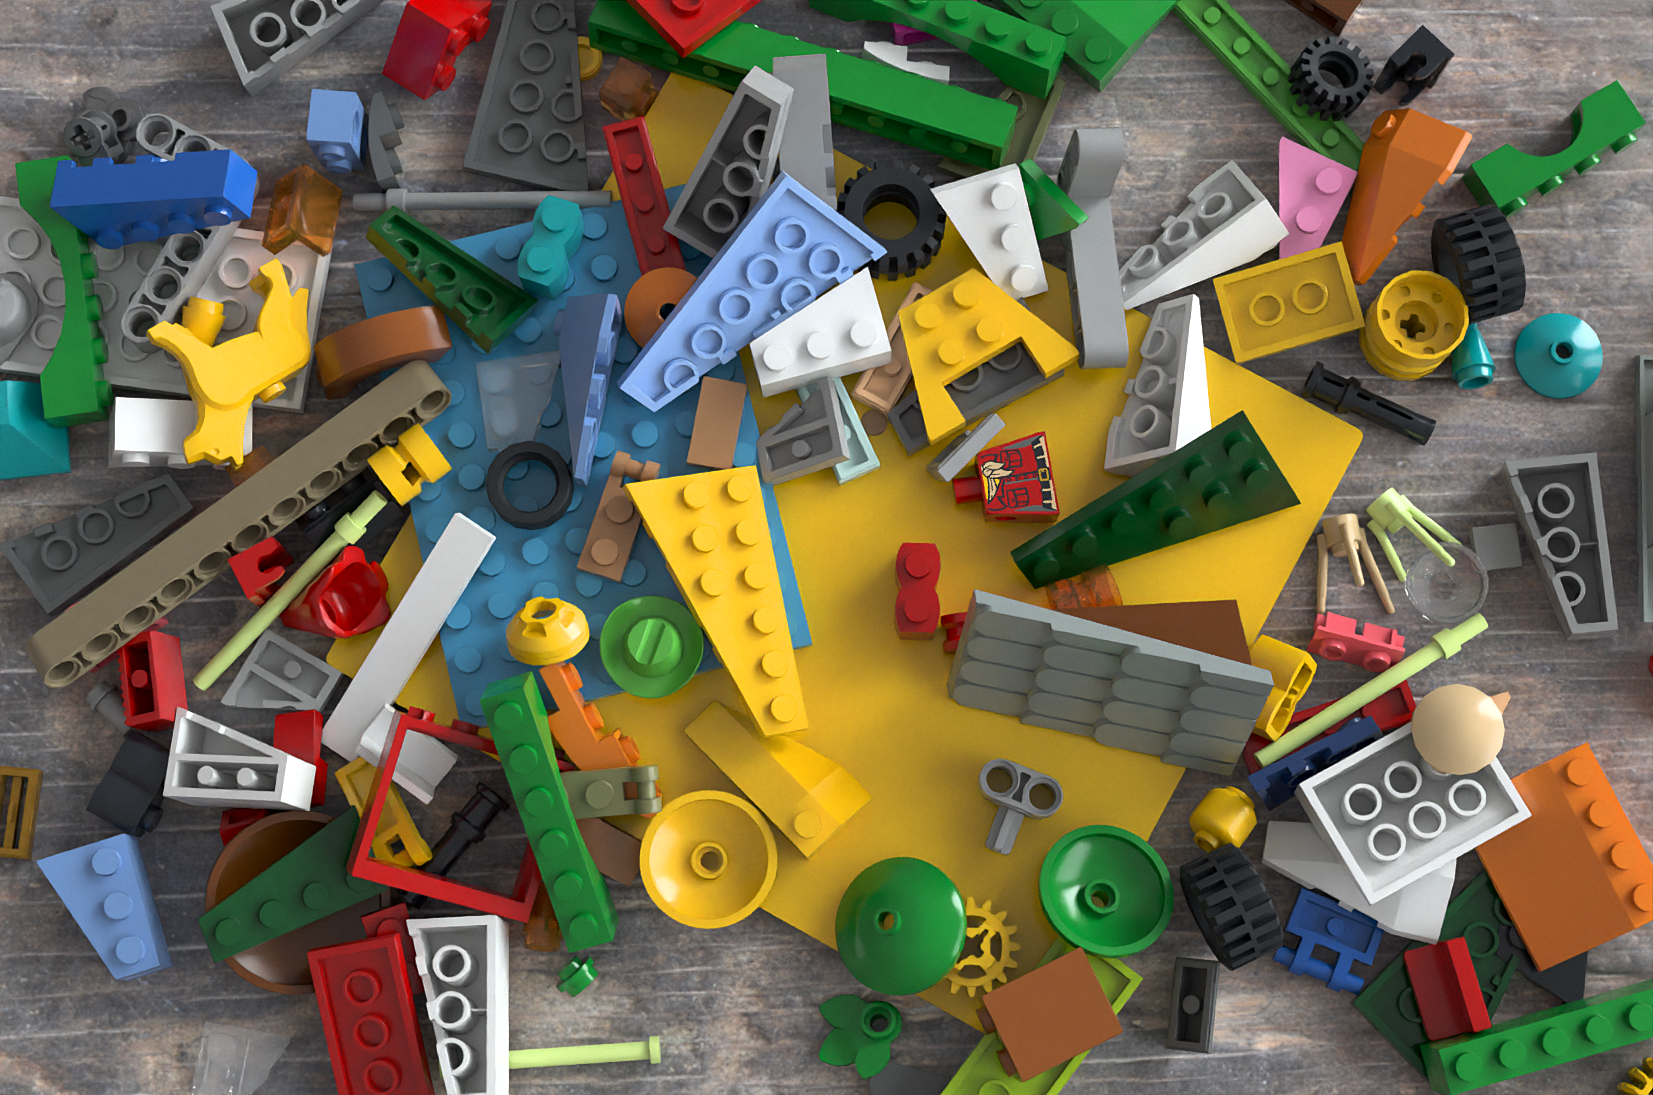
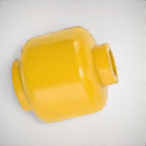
(1222, 818)

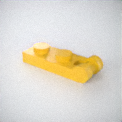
(394, 820)

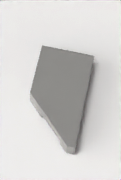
(964, 448)

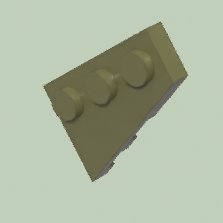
(1030, 129)

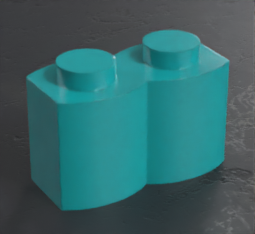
(546, 255)

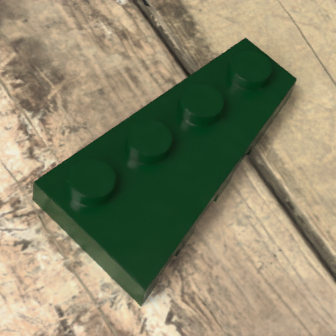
(456, 282)
(290, 892)

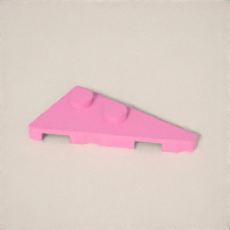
(1309, 196)

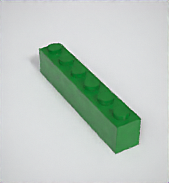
(1540, 1039)

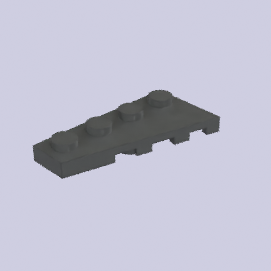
(975, 393)

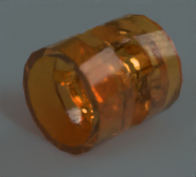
(1094, 589)

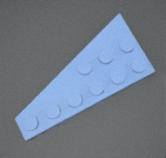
(763, 274)

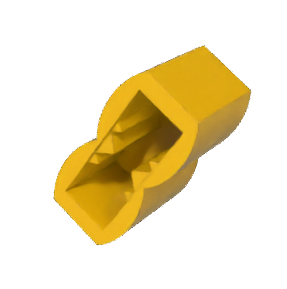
(1291, 674)

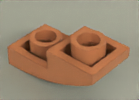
(611, 849)

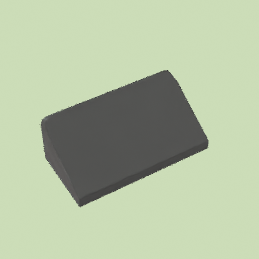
(1193, 1005)

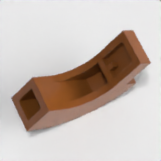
(378, 346)

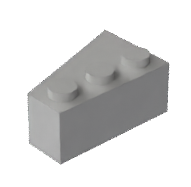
(807, 135)

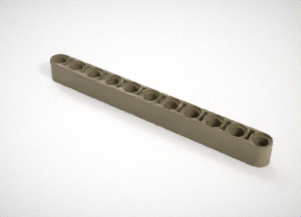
(235, 523)

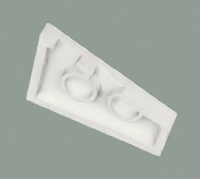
(997, 227)

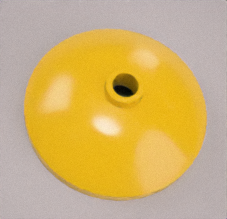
(702, 825)

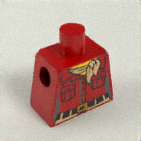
(1012, 482)

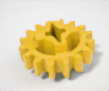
(986, 962)

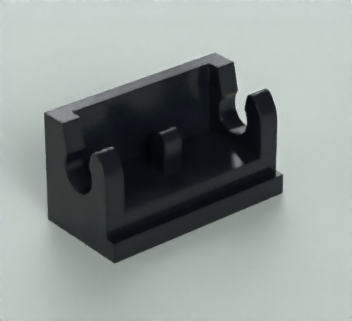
(1417, 64)

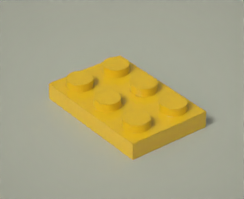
(1289, 303)

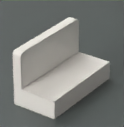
(421, 759)

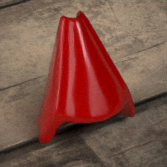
(341, 599)

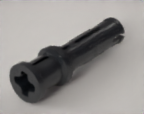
(1348, 396)
(466, 828)

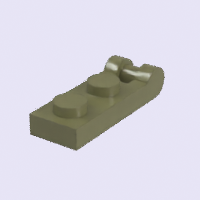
(603, 791)

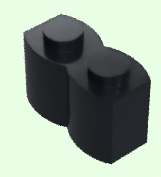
(133, 786)

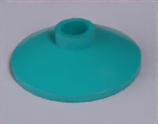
(1547, 372)

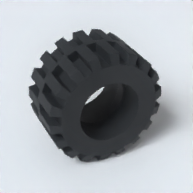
(907, 189)
(1481, 260)
(1231, 906)

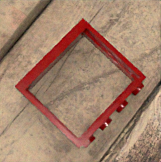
(514, 906)

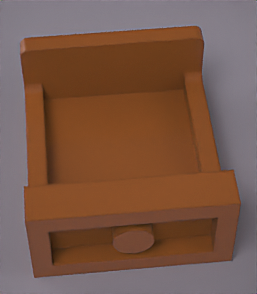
(1048, 1016)

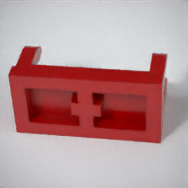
(260, 568)

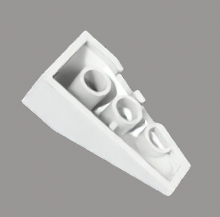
(1169, 393)

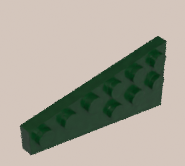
(1189, 493)
(1389, 997)

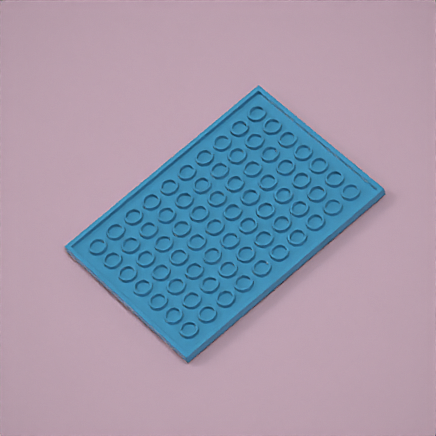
(545, 560)

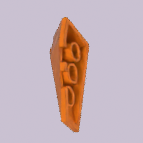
(1394, 174)

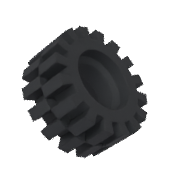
(1340, 62)

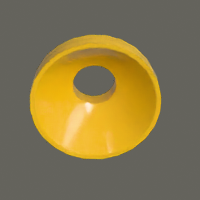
(550, 638)

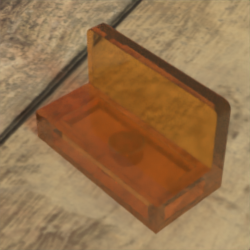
(302, 210)

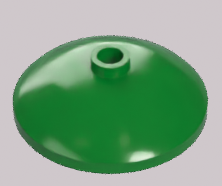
(1120, 872)
(925, 931)

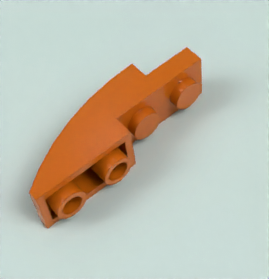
(579, 726)

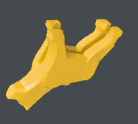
(241, 370)

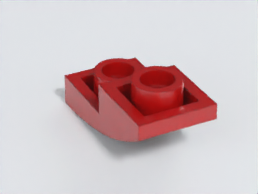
(301, 737)

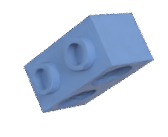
(338, 130)

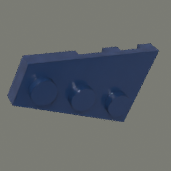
(1279, 780)

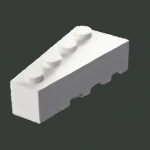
(467, 998)

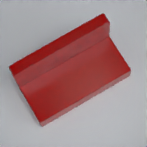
(1446, 989)

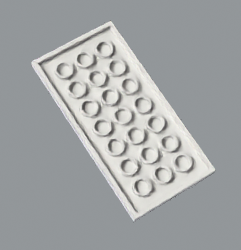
(30, 255)

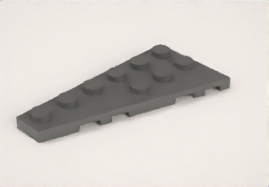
(532, 102)

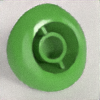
(651, 646)

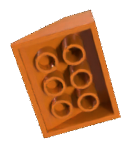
(1572, 867)

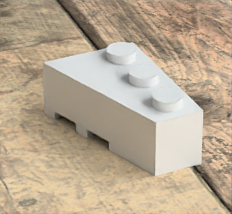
(826, 338)
(153, 433)
(231, 770)

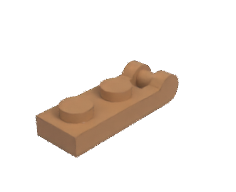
(615, 521)

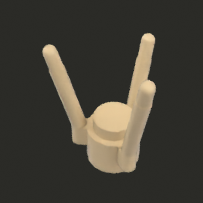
(1346, 539)

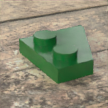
(1048, 205)

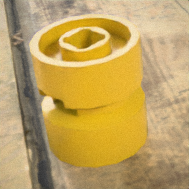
(412, 447)

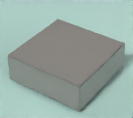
(1497, 546)

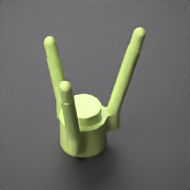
(1395, 511)

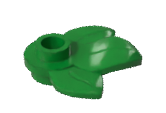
(854, 1038)

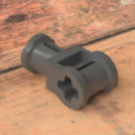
(101, 145)

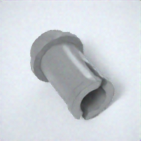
(109, 703)

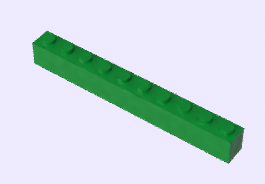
(860, 90)

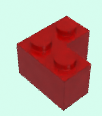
(430, 41)

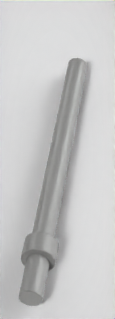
(473, 200)

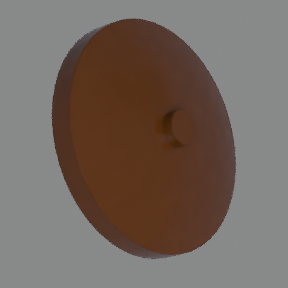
(281, 962)

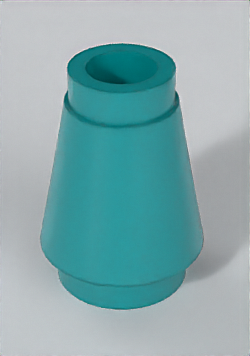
(1472, 361)

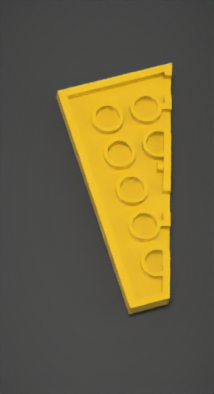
(725, 567)

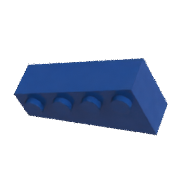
(153, 195)

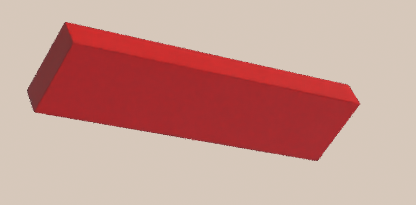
(642, 194)
(1388, 711)

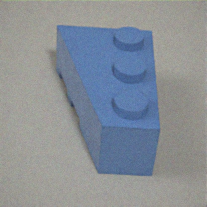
(112, 903)

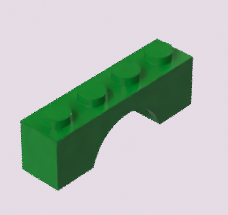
(1598, 123)

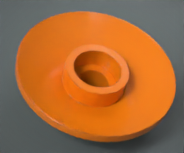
(649, 295)

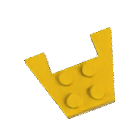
(960, 330)

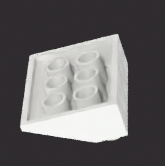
(1399, 818)

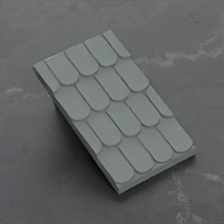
(1128, 675)

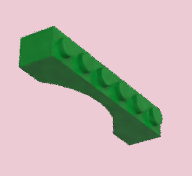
(1008, 46)
(74, 376)
(529, 761)

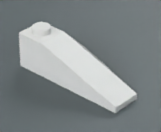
(1216, 232)
(1305, 858)

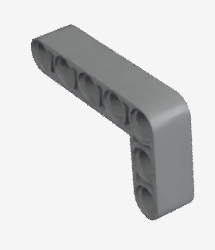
(1090, 250)
(169, 265)

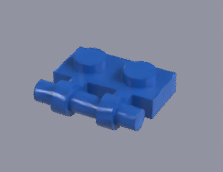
(1332, 927)

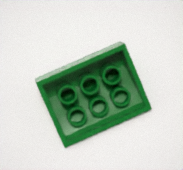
(1098, 32)

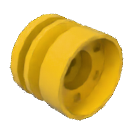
(1434, 318)

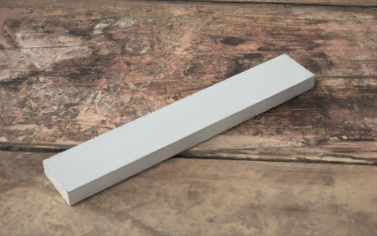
(408, 632)

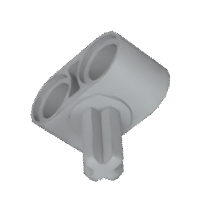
(1015, 802)

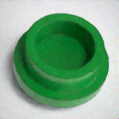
(576, 975)

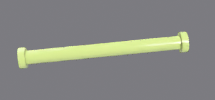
(585, 1054)

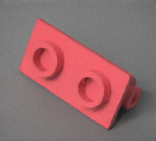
(1374, 649)

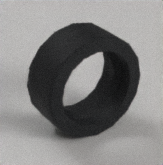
(522, 452)

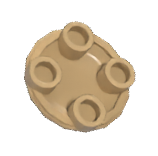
(1457, 729)

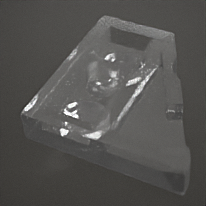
(515, 396)
(235, 1059)

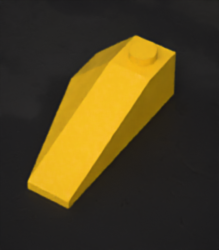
(786, 781)

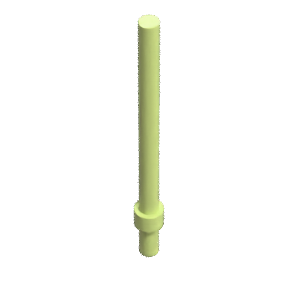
(347, 531)
(1442, 645)

